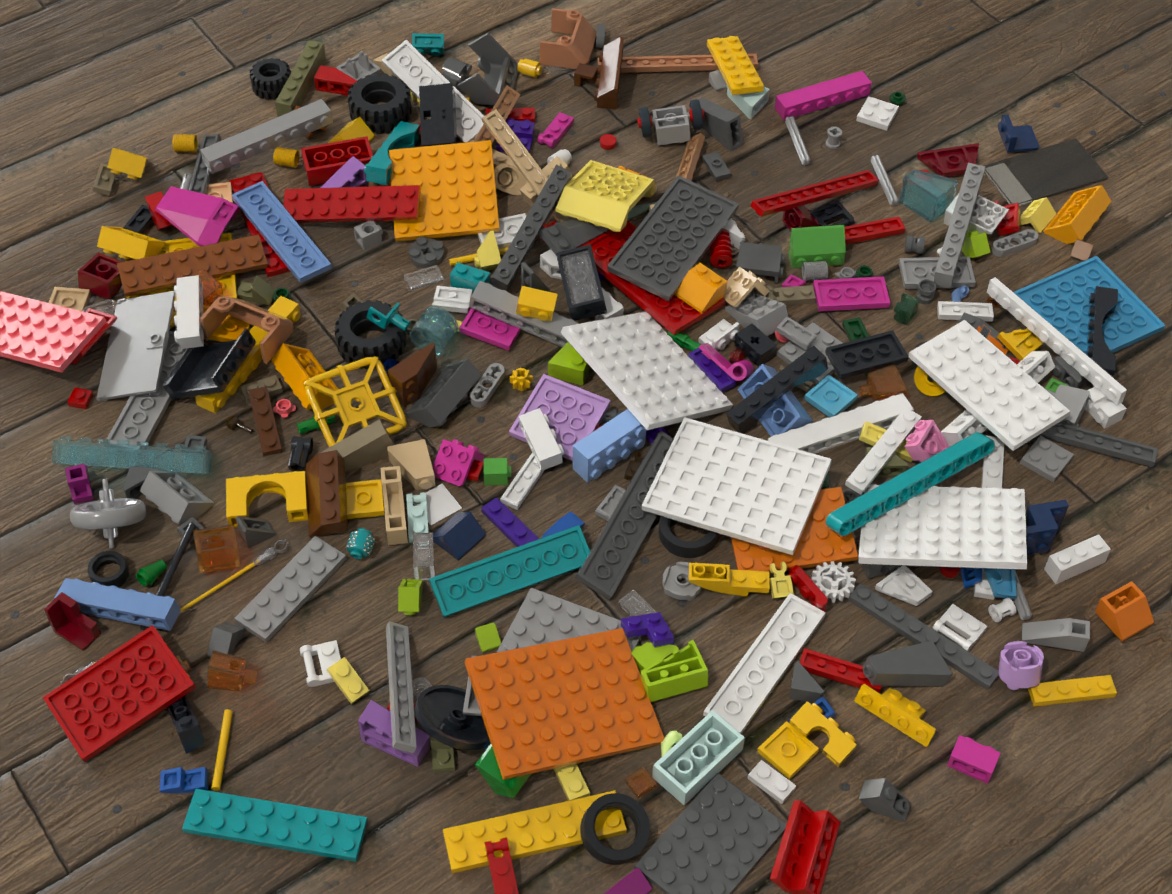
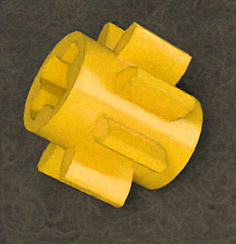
(521, 379)

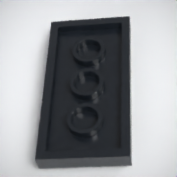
(866, 354)

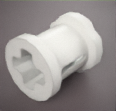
(1002, 609)

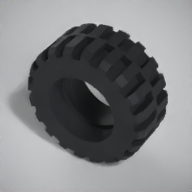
(380, 89)
(355, 321)

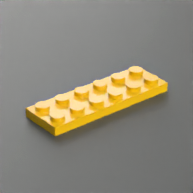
(735, 65)

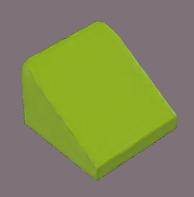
(487, 637)

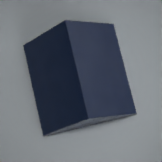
(459, 534)

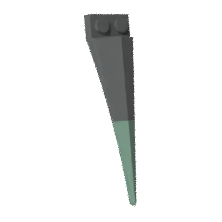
(575, 233)

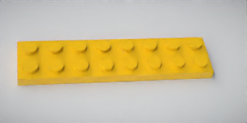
(528, 832)

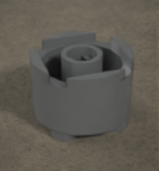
(456, 71)

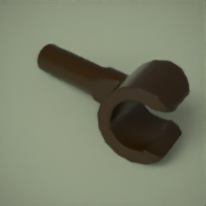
(234, 422)

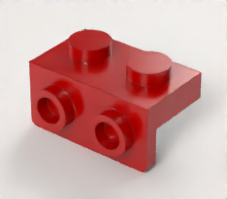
(1011, 221)

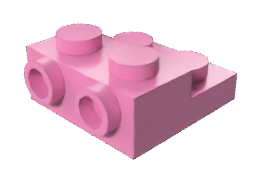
(925, 441)

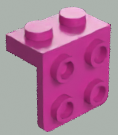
(454, 461)

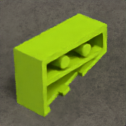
(568, 366)
(675, 674)

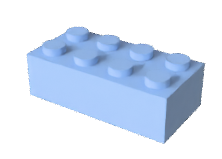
(608, 445)

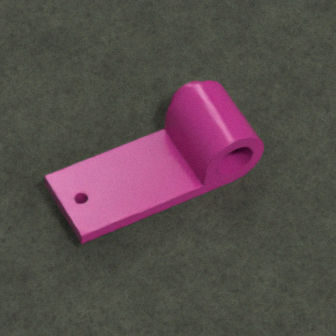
(737, 371)

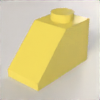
(488, 254)

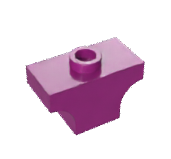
(79, 483)

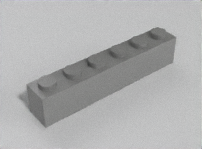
(503, 307)

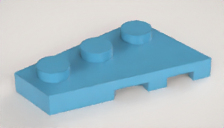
(1002, 582)

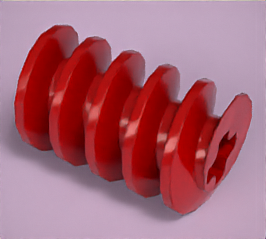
(721, 251)

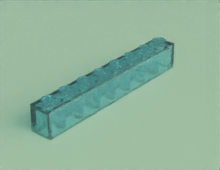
(126, 455)

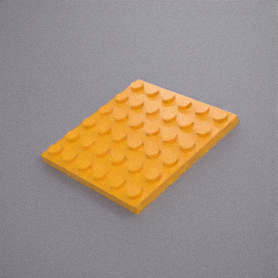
(454, 186)

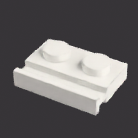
(452, 299)

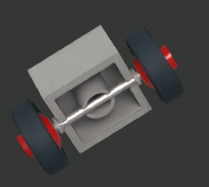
(671, 123)

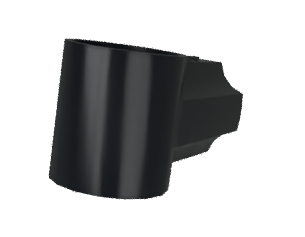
(300, 450)

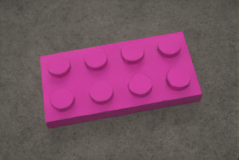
(851, 293)

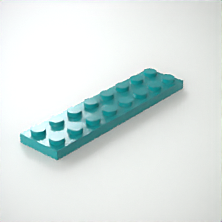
(510, 571)
(275, 825)

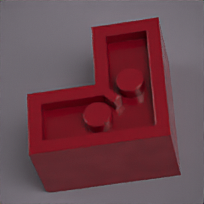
(70, 623)

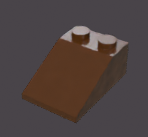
(413, 374)

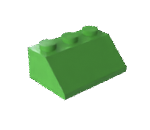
(817, 244)

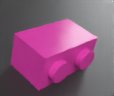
(973, 759)

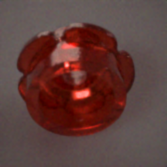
(736, 355)

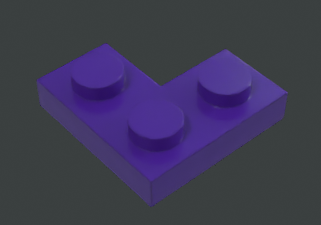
(649, 624)

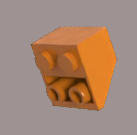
(1125, 611)

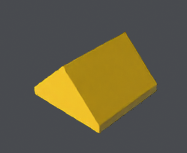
(354, 129)

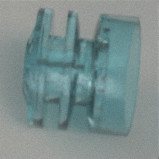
(434, 326)

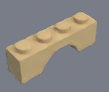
(394, 505)

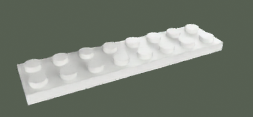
(416, 71)
(765, 662)

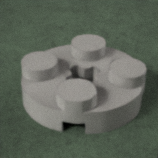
(676, 589)

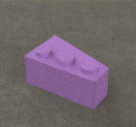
(349, 175)

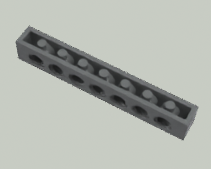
(530, 228)

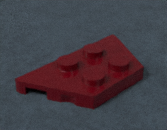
(950, 160)

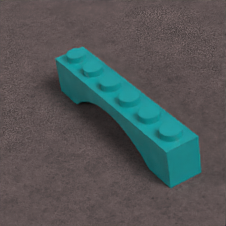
(380, 166)

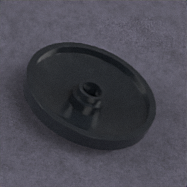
(442, 717)

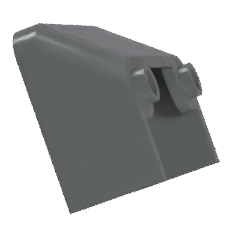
(499, 71)

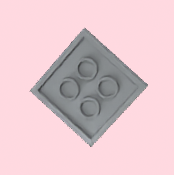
(792, 351)

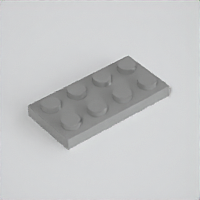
(918, 269)

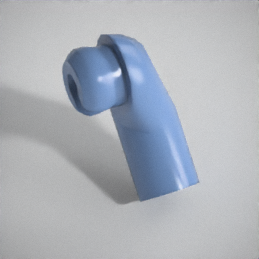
(960, 293)

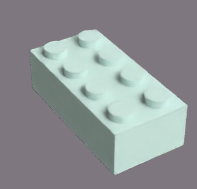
(698, 757)

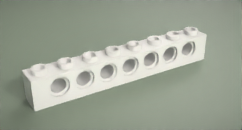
(1035, 364)

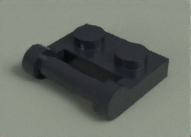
(831, 213)

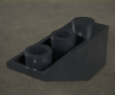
(186, 725)

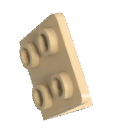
(741, 284)

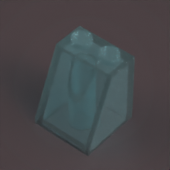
(927, 193)

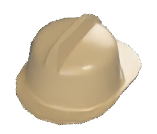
(509, 179)

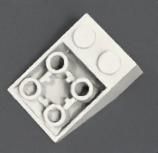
(985, 216)

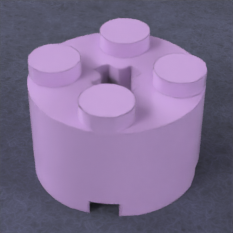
(1020, 665)

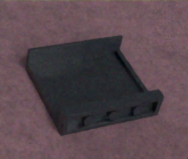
(208, 367)

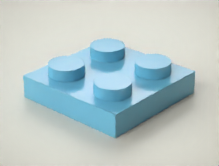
(830, 396)

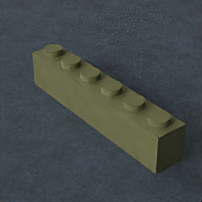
(301, 78)

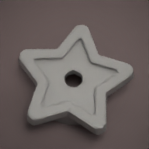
(846, 271)

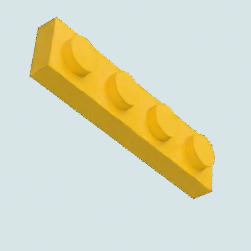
(1072, 690)

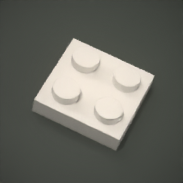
(877, 113)

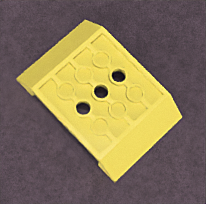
(604, 195)

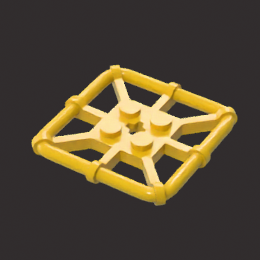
(360, 393)

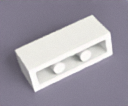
(541, 439)
(1077, 559)

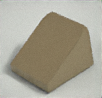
(351, 300)

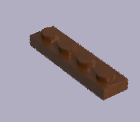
(265, 421)

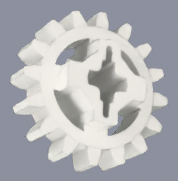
(834, 580)

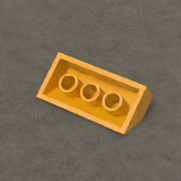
(1078, 215)
(298, 365)

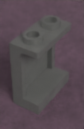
(761, 259)

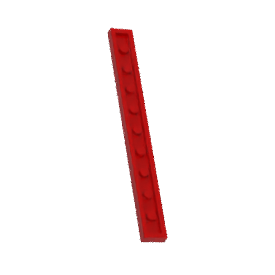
(814, 193)

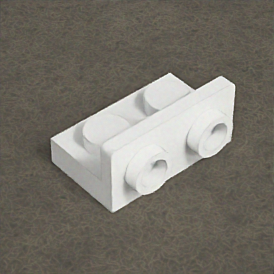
(720, 334)

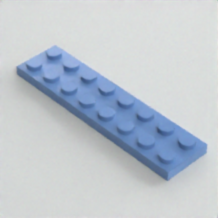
(281, 232)

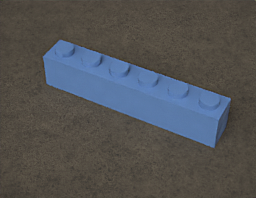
(122, 604)

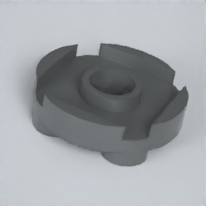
(422, 245)

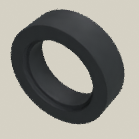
(682, 548)
(633, 810)

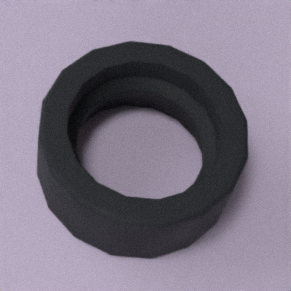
(104, 558)

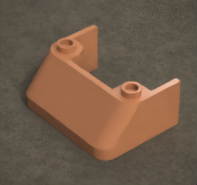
(568, 50)
(277, 326)

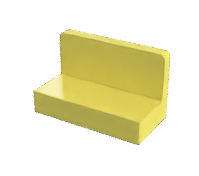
(1038, 214)

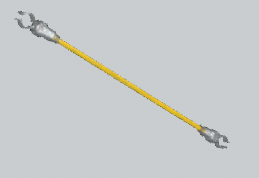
(268, 555)

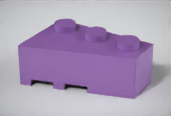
(377, 732)

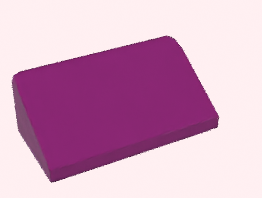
(631, 884)

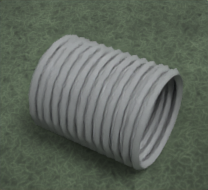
(815, 270)

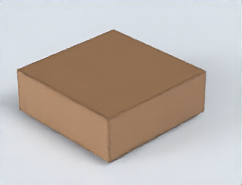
(1082, 250)

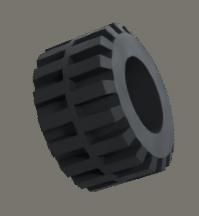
(269, 77)

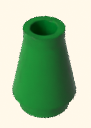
(150, 573)

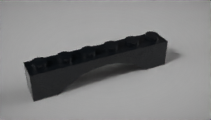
(1102, 306)
(803, 369)

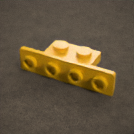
(898, 712)

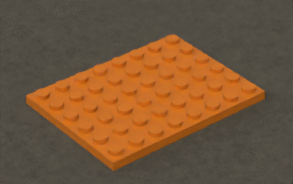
(563, 702)

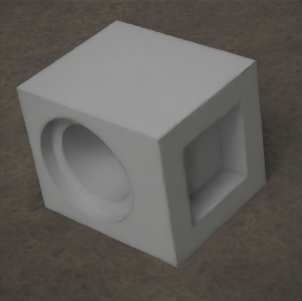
(368, 234)

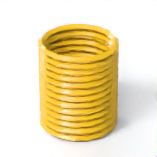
(185, 143)
(286, 157)

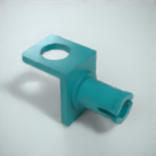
(391, 317)

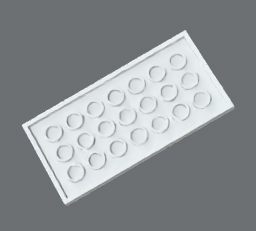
(989, 385)

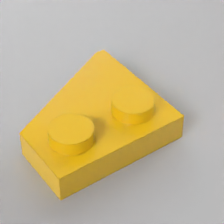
(1020, 342)

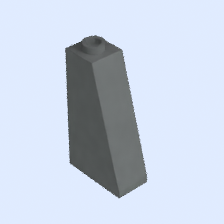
(722, 124)
(908, 666)

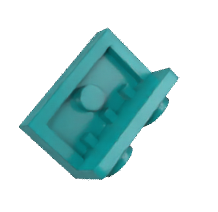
(428, 43)

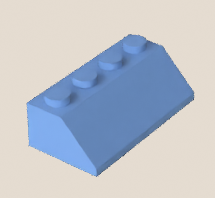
(784, 413)

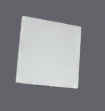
(440, 504)

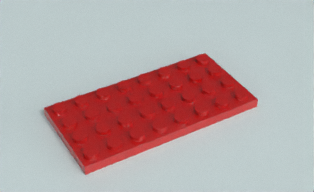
(672, 314)

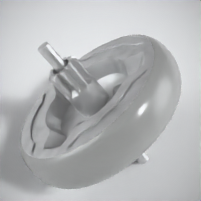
(108, 513)

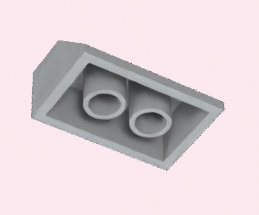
(175, 495)

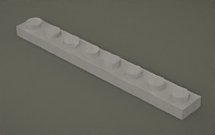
(400, 688)

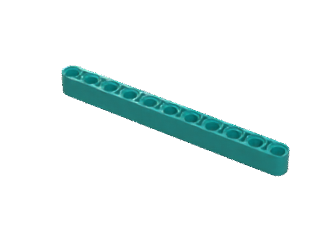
(909, 484)

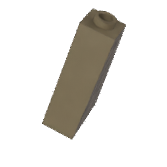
(364, 446)

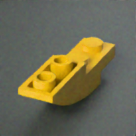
(728, 581)

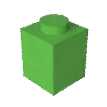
(496, 471)

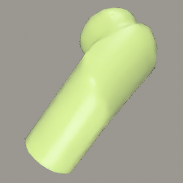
(670, 739)

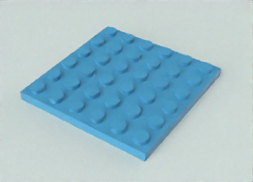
(1065, 305)

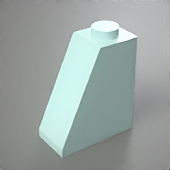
(750, 103)

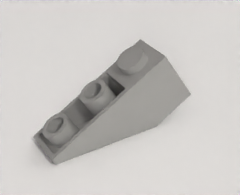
(1058, 633)

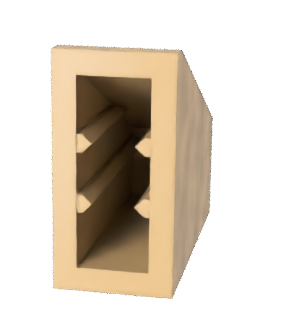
(413, 463)

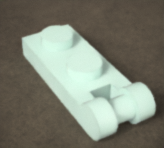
(417, 515)

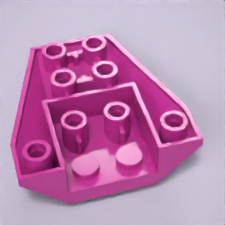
(197, 214)

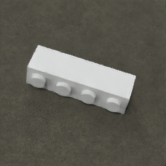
(189, 311)

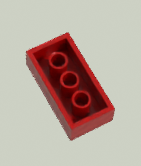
(326, 159)

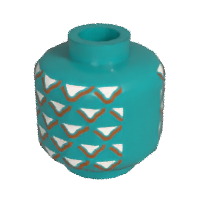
(360, 543)

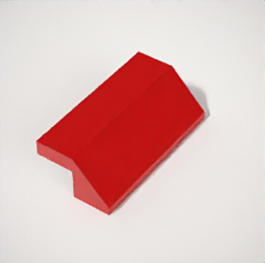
(805, 850)

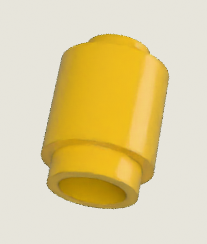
(529, 68)

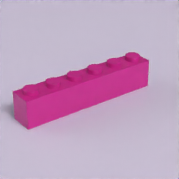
(823, 95)

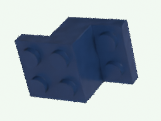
(1042, 525)

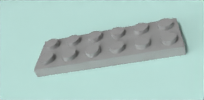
(290, 589)

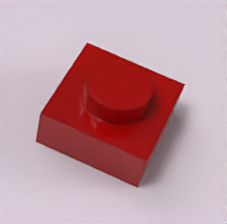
(80, 398)
(475, 470)

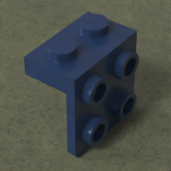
(1017, 137)

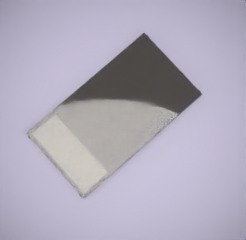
(1044, 172)

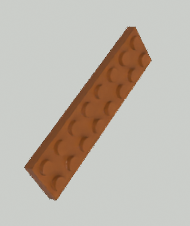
(217, 259)

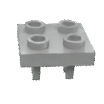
(359, 66)

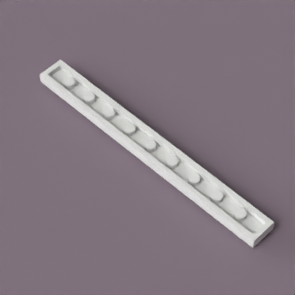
(1057, 341)
(991, 477)

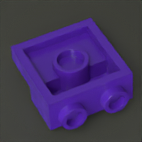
(523, 130)

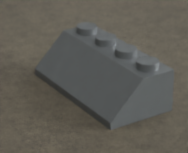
(444, 394)

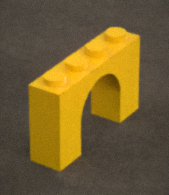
(243, 490)

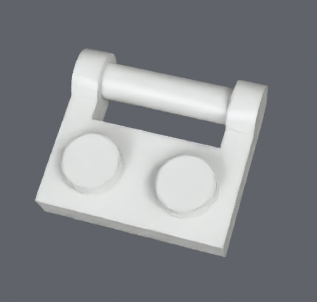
(961, 623)
(328, 655)

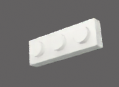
(955, 310)

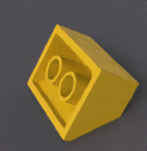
(128, 243)

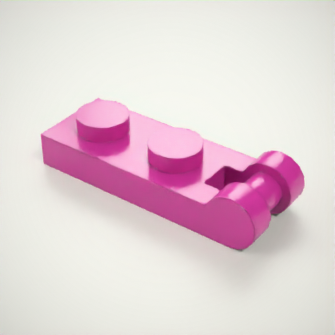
(556, 130)

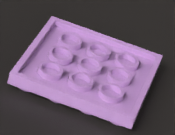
(570, 411)

